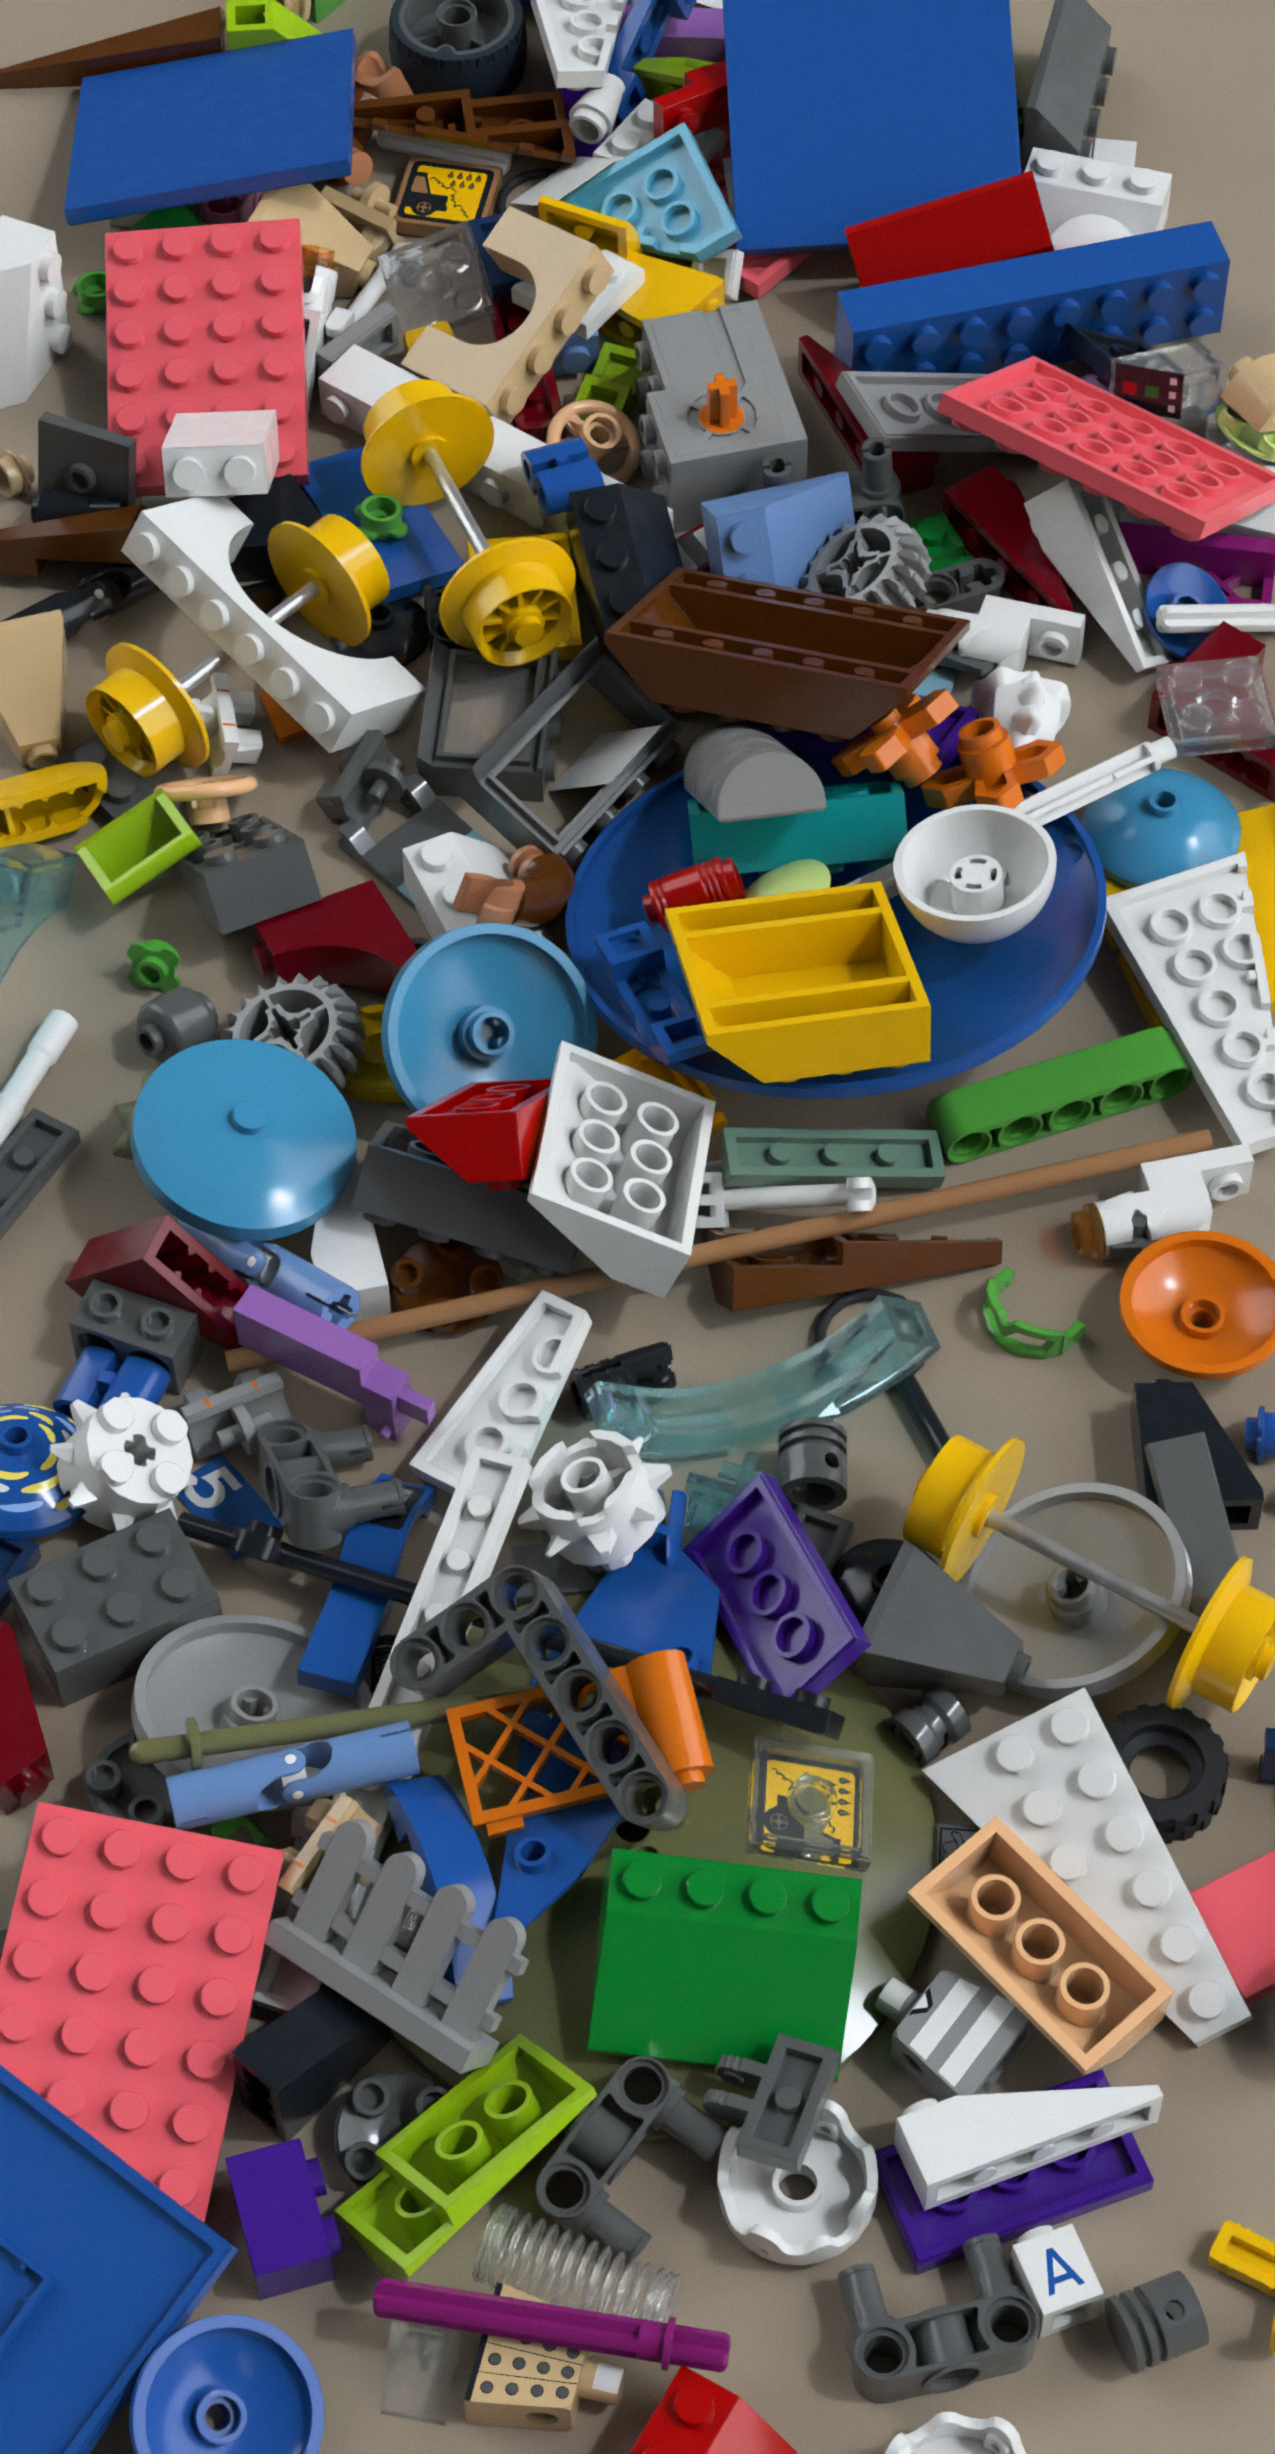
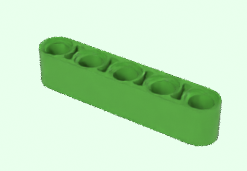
(1059, 1094)

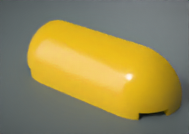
(49, 801)

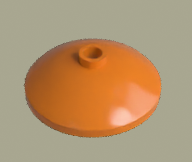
(1204, 1281)

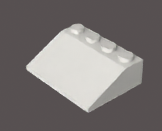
(622, 1167)

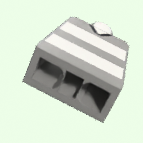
(953, 2034)

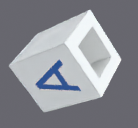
(1056, 2277)

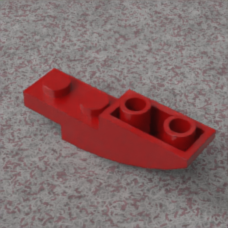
(699, 103)

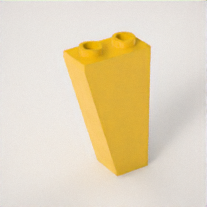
(666, 292)

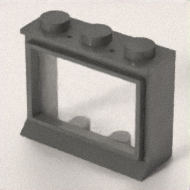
(468, 711)

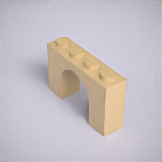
(504, 373)

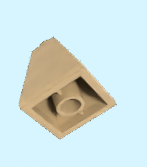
(322, 227)
(34, 687)

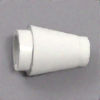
(596, 111)

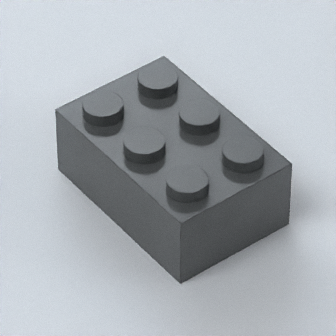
(110, 1603)

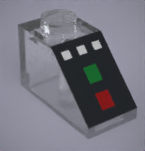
(1171, 380)

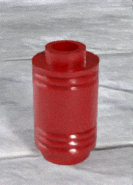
(698, 884)

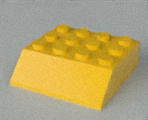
(804, 982)

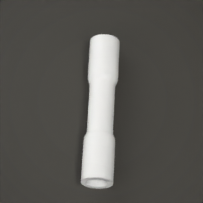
(41, 1054)

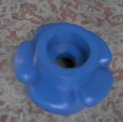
(1261, 1434)

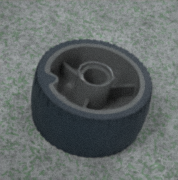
(459, 45)

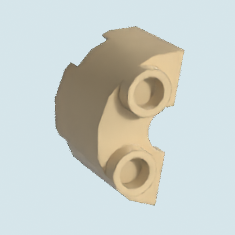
(1253, 391)

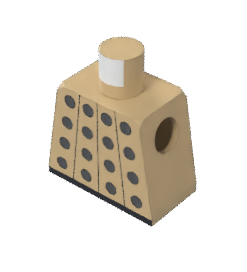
(534, 2382)

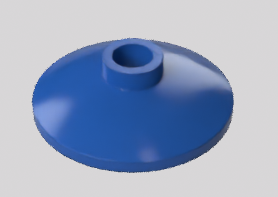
(1179, 585)

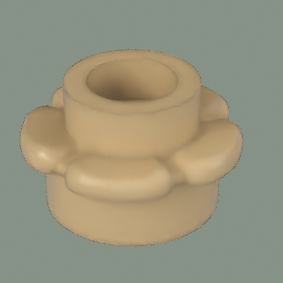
(15, 474)

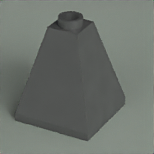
(937, 1633)

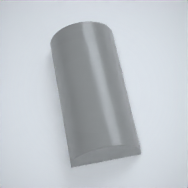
(749, 775)

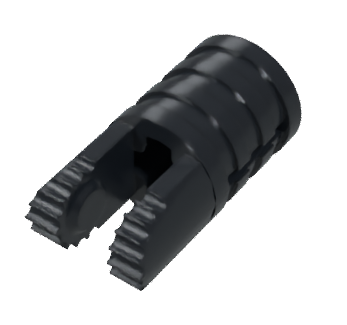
(638, 1367)

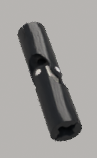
(93, 597)

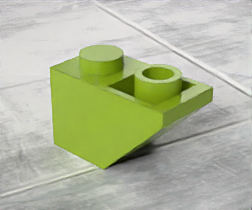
(262, 22)

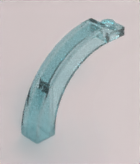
(748, 1411)

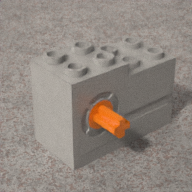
(713, 407)

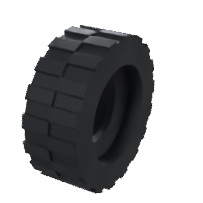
(1199, 1748)

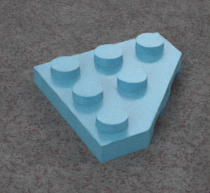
(666, 197)

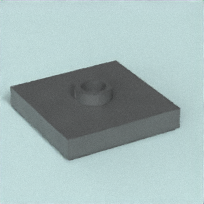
(86, 460)

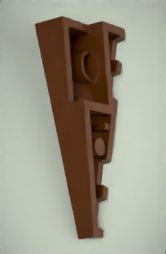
(160, 43)
(512, 124)
(72, 538)
(839, 1266)

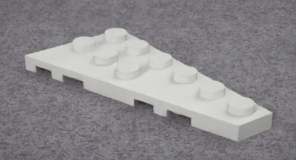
(578, 38)
(1208, 981)
(1079, 1811)

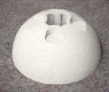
(975, 872)

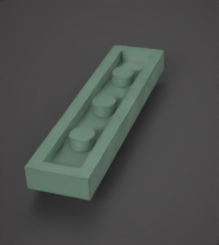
(830, 1156)

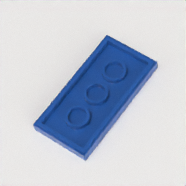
(411, 561)

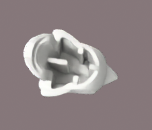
(1022, 704)

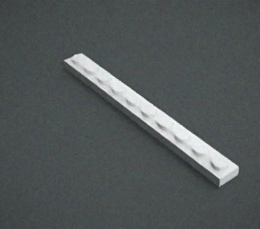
(456, 1564)

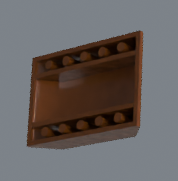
(777, 652)

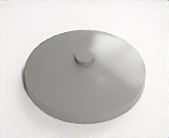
(1067, 1622)
(228, 1676)

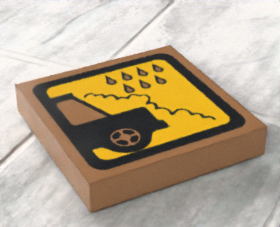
(444, 194)

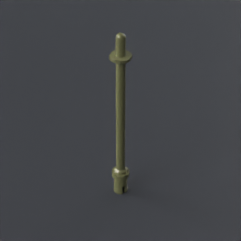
(312, 1728)

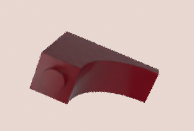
(1250, 767)
(342, 938)
(166, 1265)

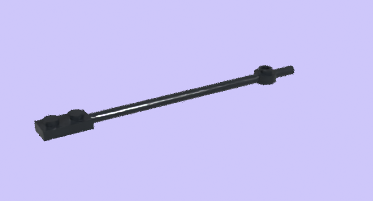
(748, 1693)

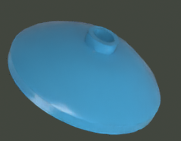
(1161, 827)

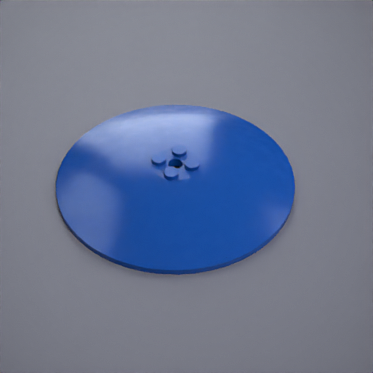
(978, 993)

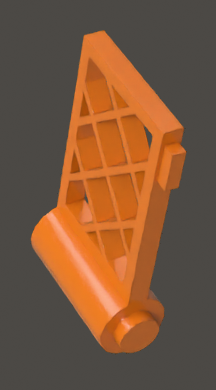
(659, 1693)

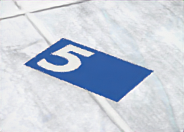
(226, 1498)

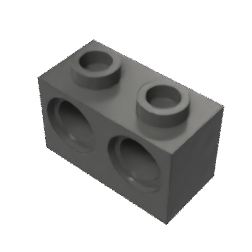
(138, 1327)

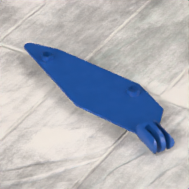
(644, 1607)

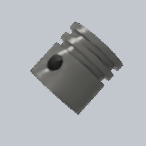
(815, 1459)
(1156, 2321)

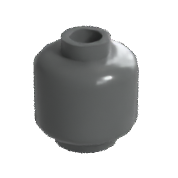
(175, 1023)

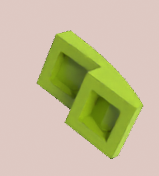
(612, 379)

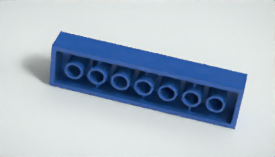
(1012, 309)

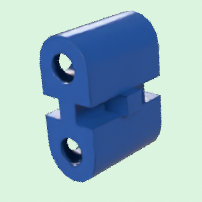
(557, 470)
(102, 1375)

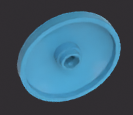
(481, 1010)
(243, 1139)

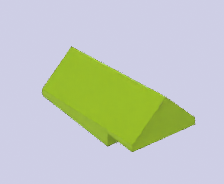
(461, 2155)

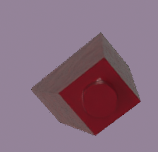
(23, 1750)

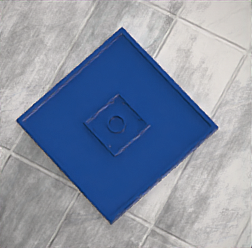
(862, 112)
(213, 127)
(88, 2276)

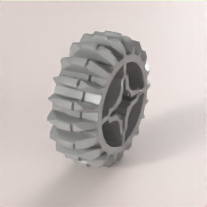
(872, 563)
(313, 1015)

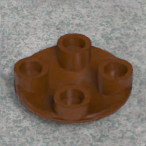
(442, 1272)

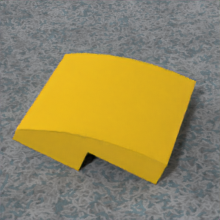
(600, 229)

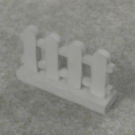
(358, 1968)

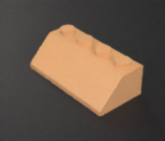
(1043, 1948)

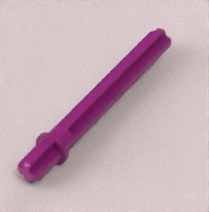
(553, 2324)

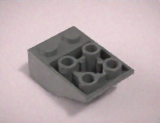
(248, 873)

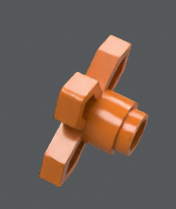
(900, 741)
(991, 768)

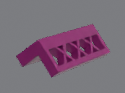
(1226, 557)

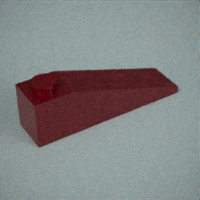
(820, 373)
(995, 525)

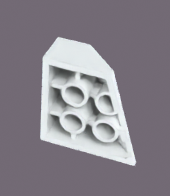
(31, 308)

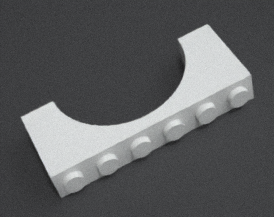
(331, 695)

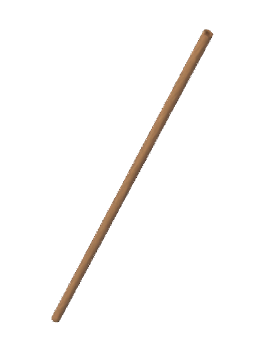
(771, 1238)

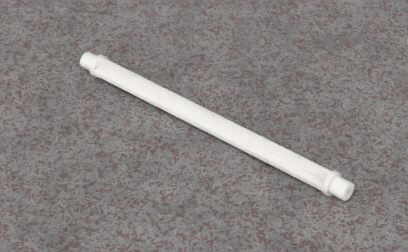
(1071, 793)

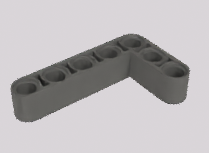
(560, 1680)

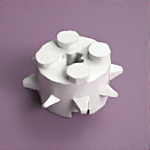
(124, 1461)
(596, 1499)

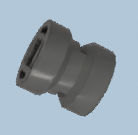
(930, 1724)

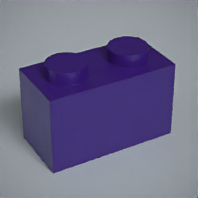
(281, 2217)

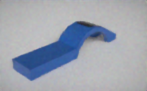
(355, 1619)

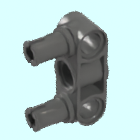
(872, 489)
(307, 1492)
(607, 2139)
(944, 2344)

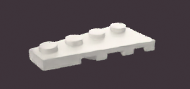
(511, 1394)

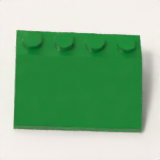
(719, 1959)

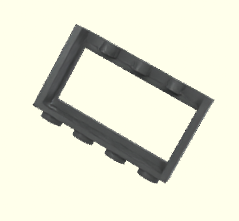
(512, 816)

